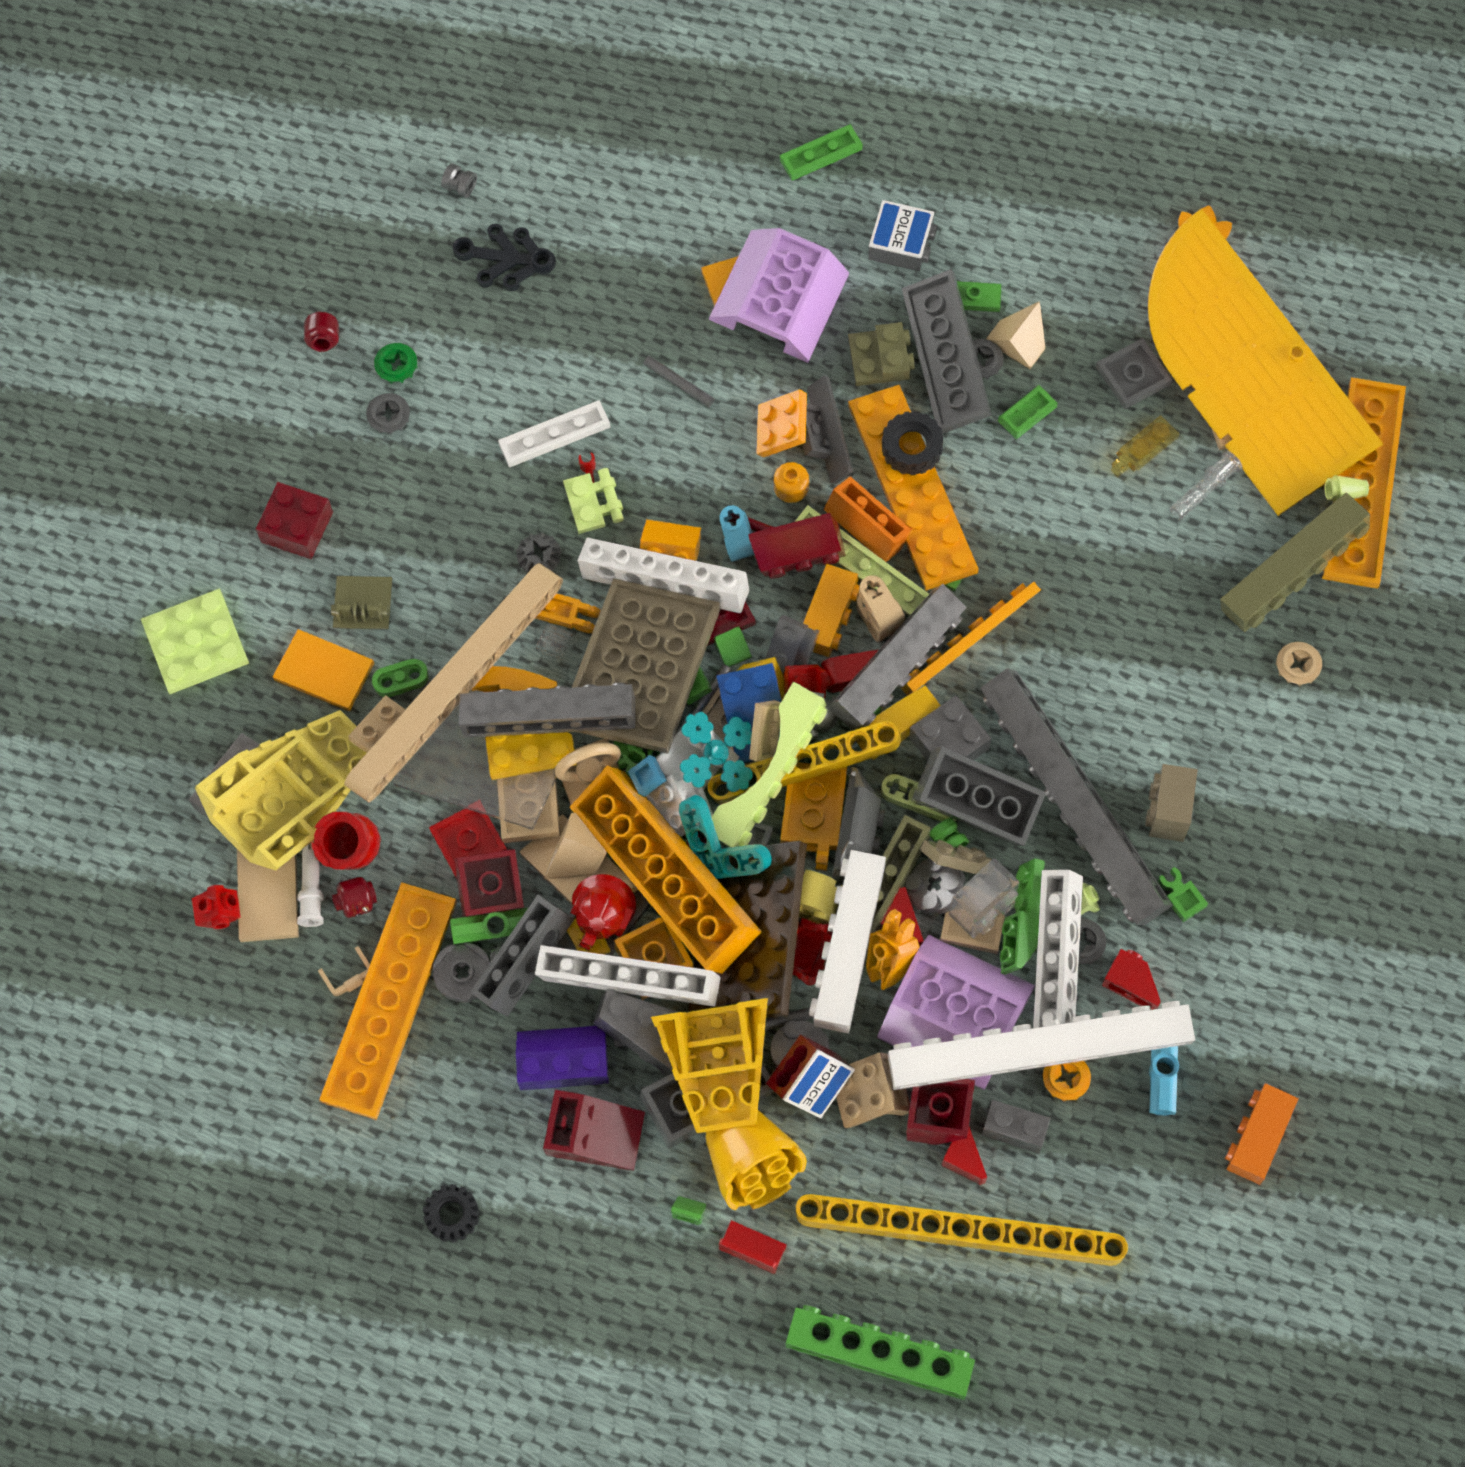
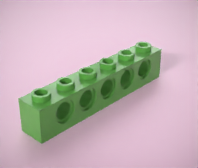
(832, 1349)

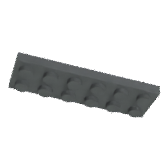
(946, 351)

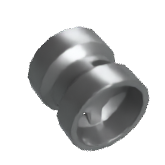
(459, 180)

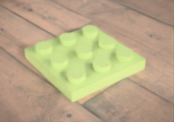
(194, 641)

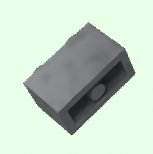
(1016, 1126)

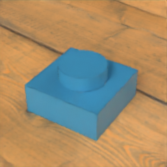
(647, 775)

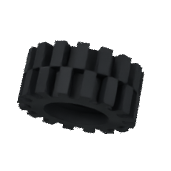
(438, 1200)

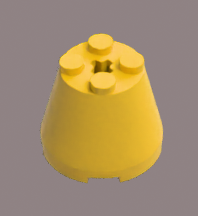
(754, 1162)

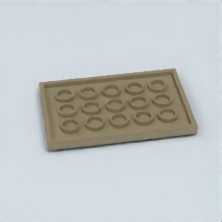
(655, 645)

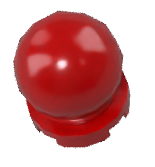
(346, 841)

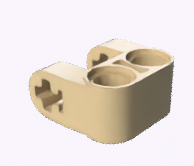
(882, 611)

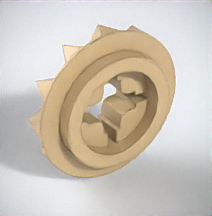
(1301, 652)

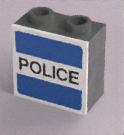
(902, 236)

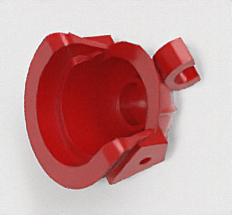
(602, 908)
(809, 950)

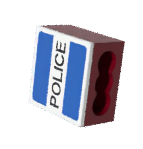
(810, 1076)

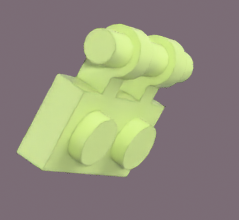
(584, 501)

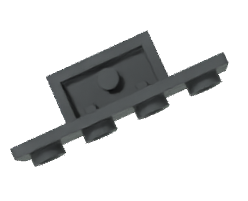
(824, 431)

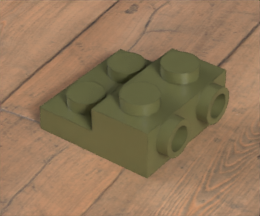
(881, 354)

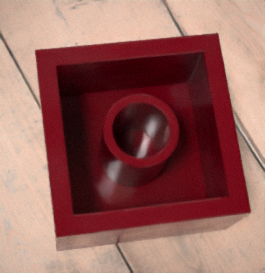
(294, 520)
(488, 882)

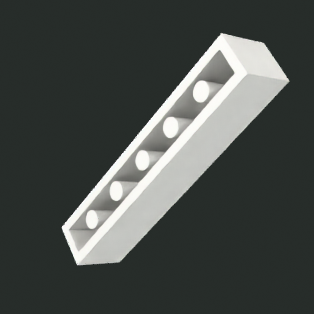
(849, 941)

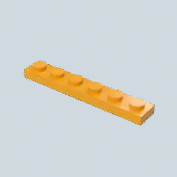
(978, 629)

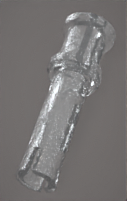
(1214, 478)

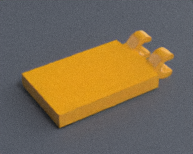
(815, 813)

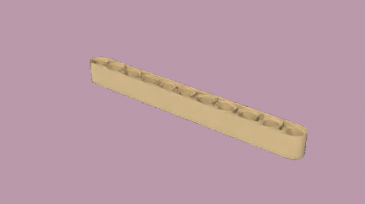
(455, 678)

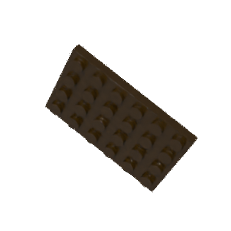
(774, 906)

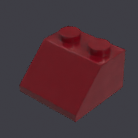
(940, 1112)

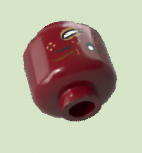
(354, 897)

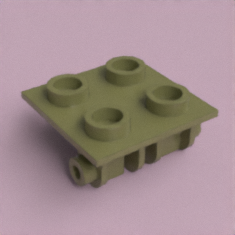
(362, 602)

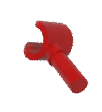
(588, 467)

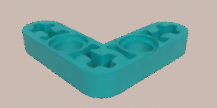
(716, 855)

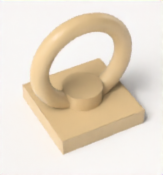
(590, 763)

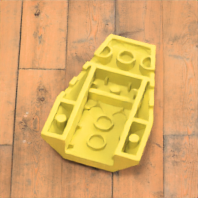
(280, 791)

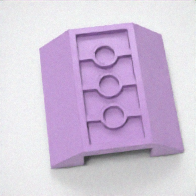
(782, 289)
(951, 996)

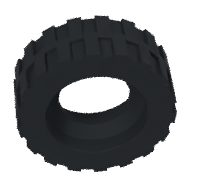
(912, 423)

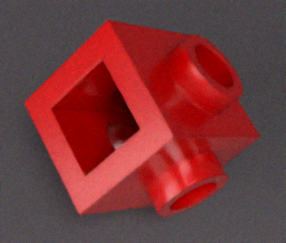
(216, 907)

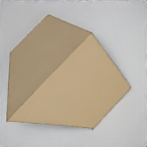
(1021, 335)
(576, 851)

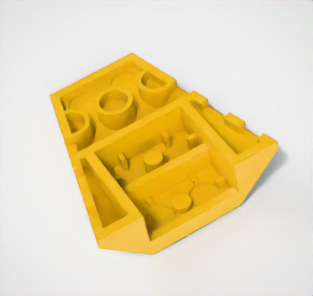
(717, 1061)

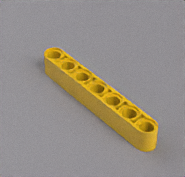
(817, 752)

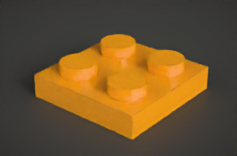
(781, 423)

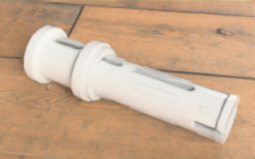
(310, 895)

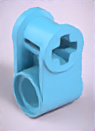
(736, 536)

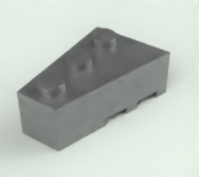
(631, 1025)

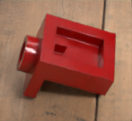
(808, 676)

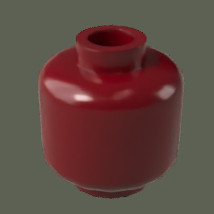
(321, 331)

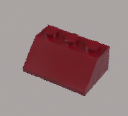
(797, 545)

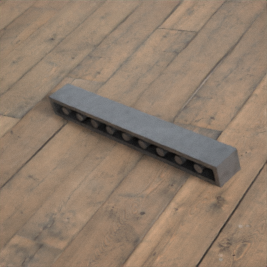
(1076, 798)

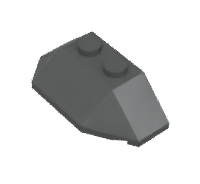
(859, 822)

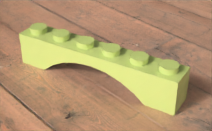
(798, 715)

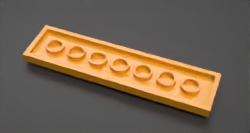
(1382, 409)
(918, 499)
(388, 1001)

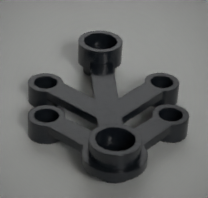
(507, 257)

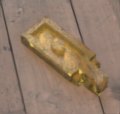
(1144, 446)

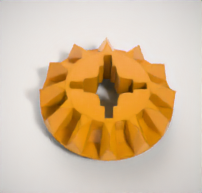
(1061, 1090)

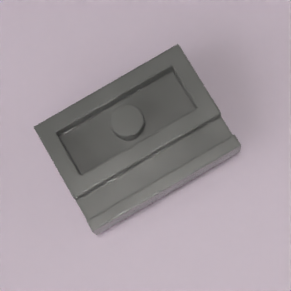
(792, 643)

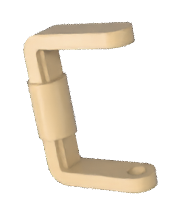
(351, 983)

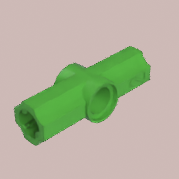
(475, 927)

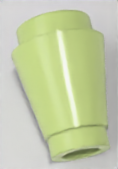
(1338, 485)

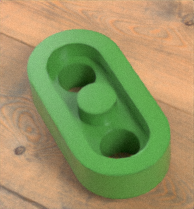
(400, 677)

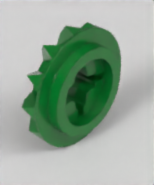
(389, 354)

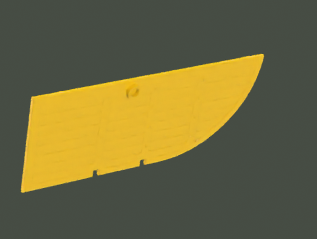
(1250, 369)

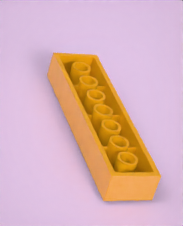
(665, 870)

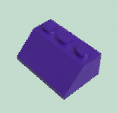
(561, 1058)

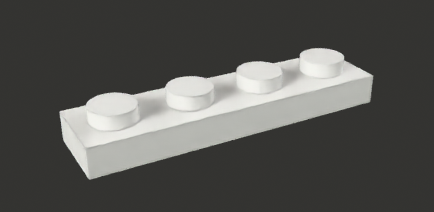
(554, 433)

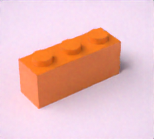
(867, 519)
(1261, 1133)

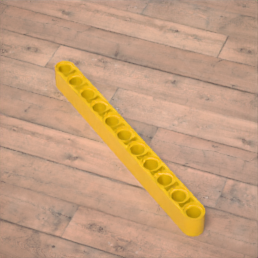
(974, 1223)

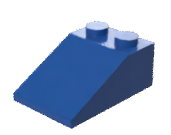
(742, 690)

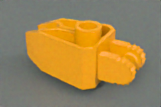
(891, 950)

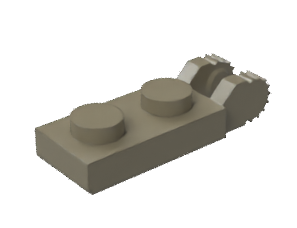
(957, 858)

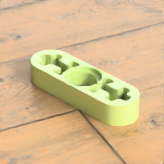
(898, 797)

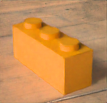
(830, 607)

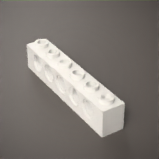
(605, 560)
(1058, 946)
(628, 975)

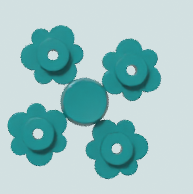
(716, 752)

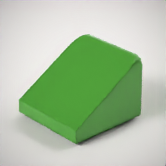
(732, 647)
(688, 1210)

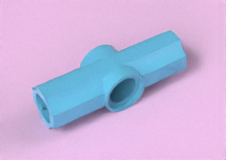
(1163, 1086)

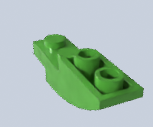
(1022, 927)

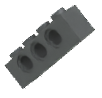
(517, 959)

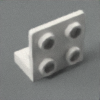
(682, 749)
(669, 796)

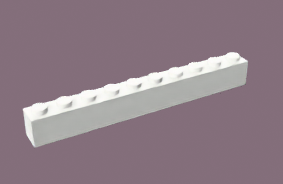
(1040, 1046)

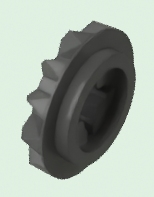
(994, 354)
(379, 406)
(551, 556)
(1097, 938)

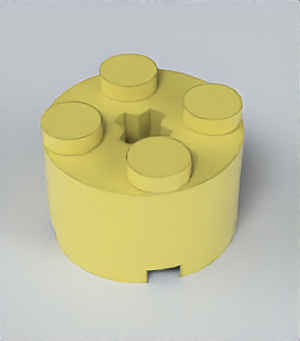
(817, 897)

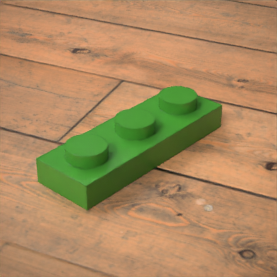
(821, 152)

